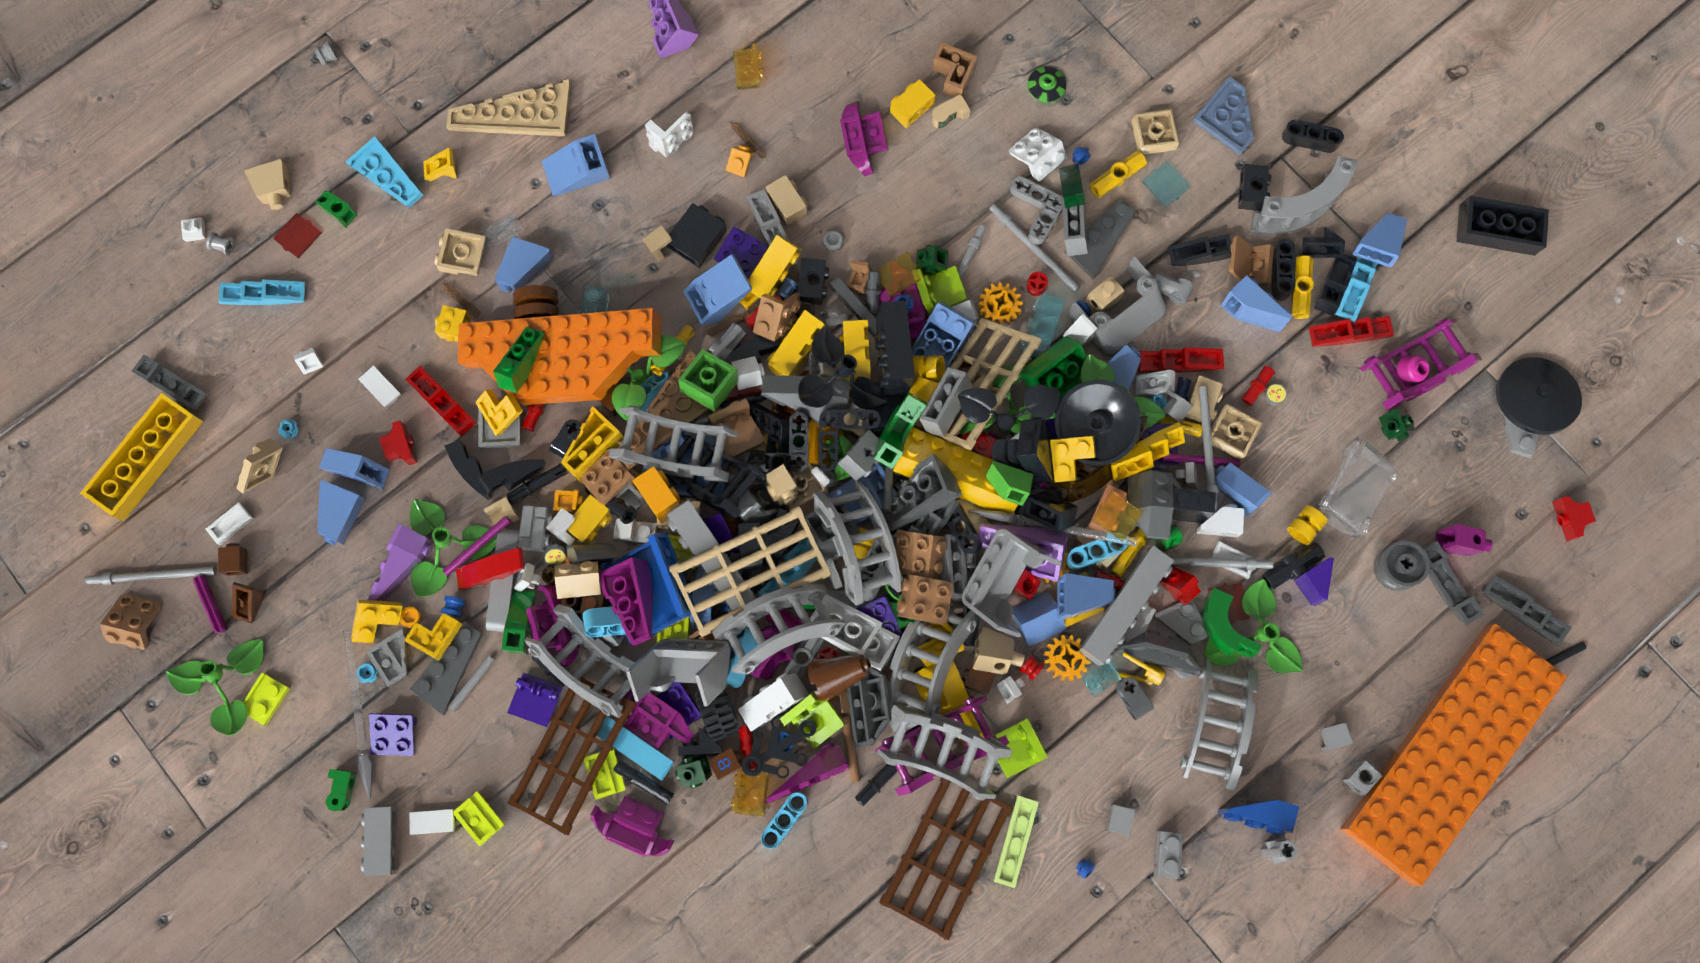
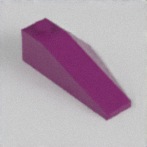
(630, 593)
(821, 767)

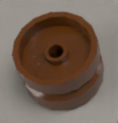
(535, 302)

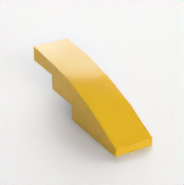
(1147, 451)

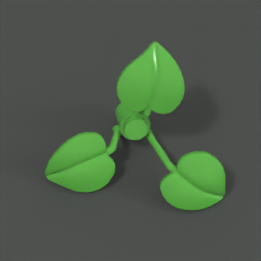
(1099, 370)
(997, 382)
(634, 393)
(430, 517)
(1283, 655)
(189, 677)

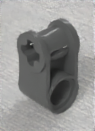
(1135, 700)

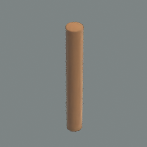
(850, 748)

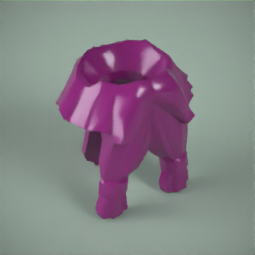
(767, 668)

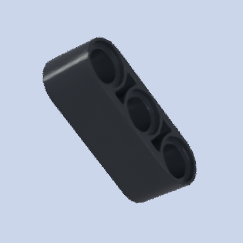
(1322, 135)
(1281, 278)

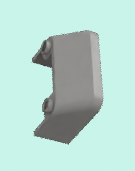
(1132, 322)
(998, 575)
(682, 661)

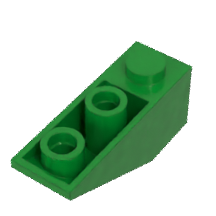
(518, 361)
(517, 623)

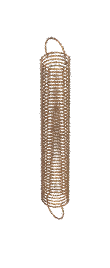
(742, 134)
(459, 300)
(727, 327)

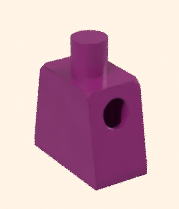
(1463, 540)

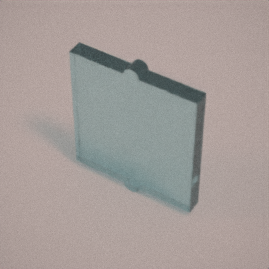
(1166, 184)

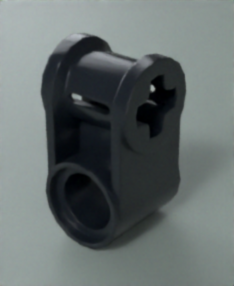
(564, 438)

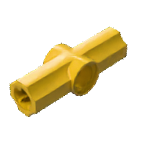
(1126, 168)
(1302, 298)

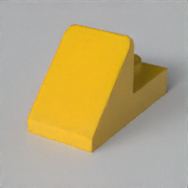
(440, 165)

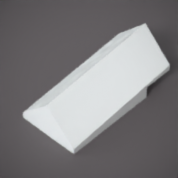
(860, 633)

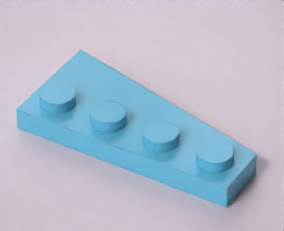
(383, 170)

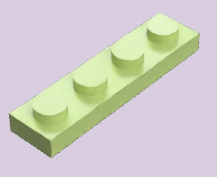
(1015, 841)

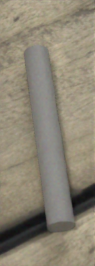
(471, 683)

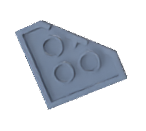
(1228, 116)

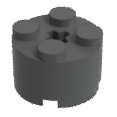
(757, 505)

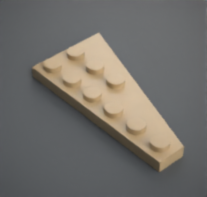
(522, 112)

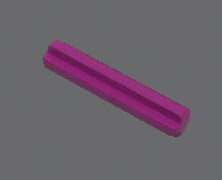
(209, 603)

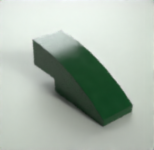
(1071, 186)

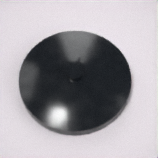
(1538, 396)
(1102, 411)

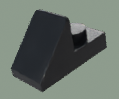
(1324, 247)
(707, 746)

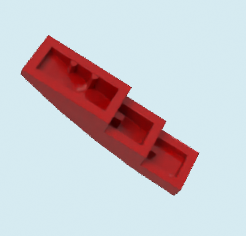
(1351, 332)
(1183, 360)
(440, 401)
(490, 568)

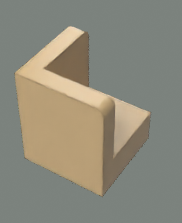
(656, 241)
(500, 509)

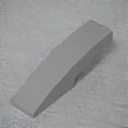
(766, 216)

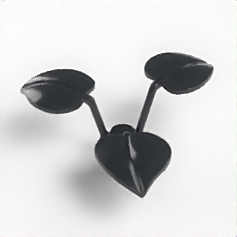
(815, 393)
(979, 402)

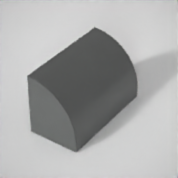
(593, 552)

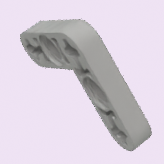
(1046, 208)

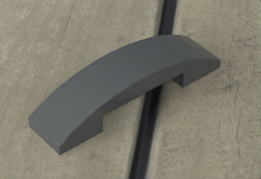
(169, 382)
(1449, 586)

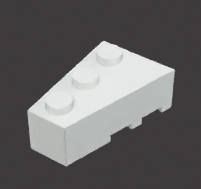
(772, 700)

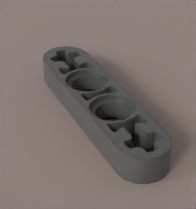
(853, 304)

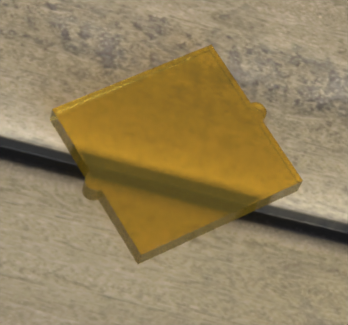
(899, 274)
(1117, 516)

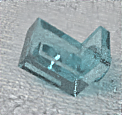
(1101, 679)

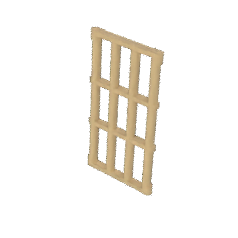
(995, 369)
(726, 570)

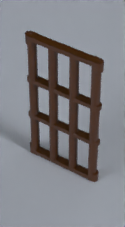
(570, 776)
(985, 850)

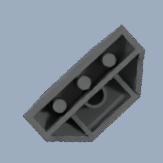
(1153, 495)
(1162, 652)
(869, 708)

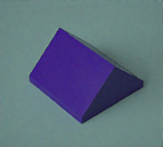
(1316, 582)

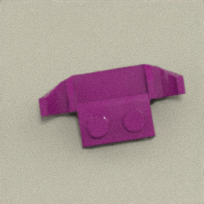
(862, 136)
(917, 316)
(543, 618)
(656, 720)
(633, 827)

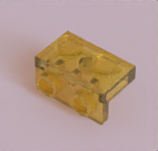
(746, 68)
(750, 794)

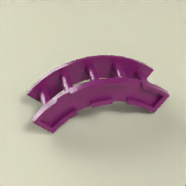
(1406, 391)
(911, 783)

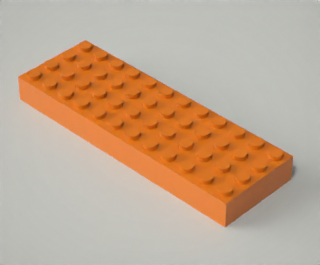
(1453, 754)

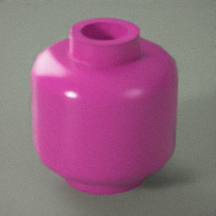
(1413, 368)

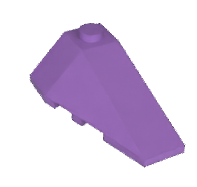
(673, 27)
(1050, 541)
(406, 551)

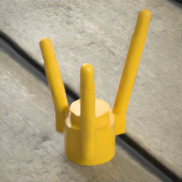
(1152, 672)

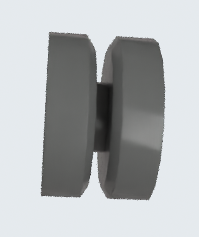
(1401, 565)

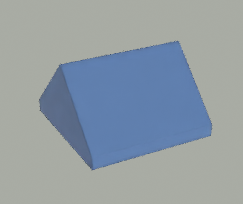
(1038, 619)

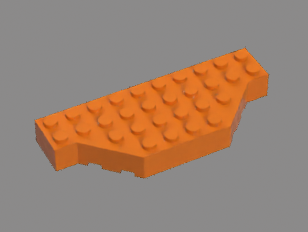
(576, 357)

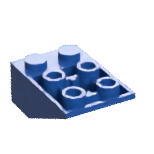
(1274, 815)

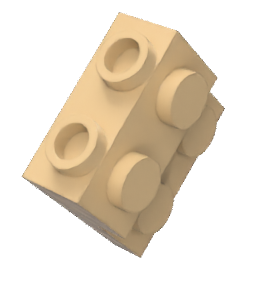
(460, 252)
(259, 465)

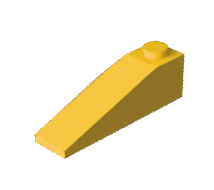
(952, 694)

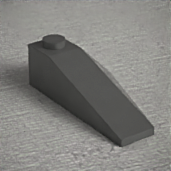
(785, 392)
(925, 491)

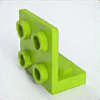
(943, 286)
(821, 713)
(1025, 748)

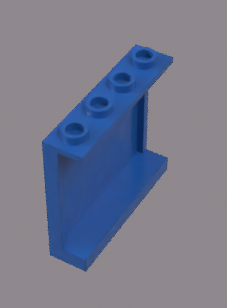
(667, 600)

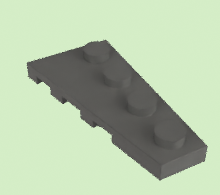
(1103, 236)
(441, 677)

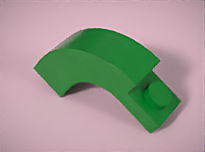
(892, 440)
(1219, 629)

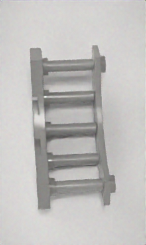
(1301, 211)
(670, 465)
(844, 542)
(770, 604)
(907, 649)
(598, 651)
(1243, 726)
(952, 730)

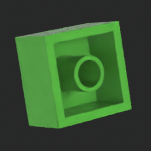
(708, 380)

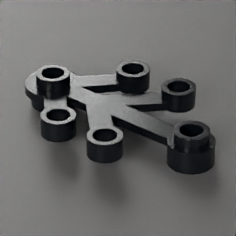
(775, 750)

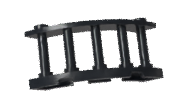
(705, 493)

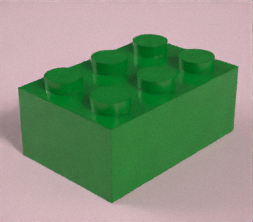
(1057, 366)

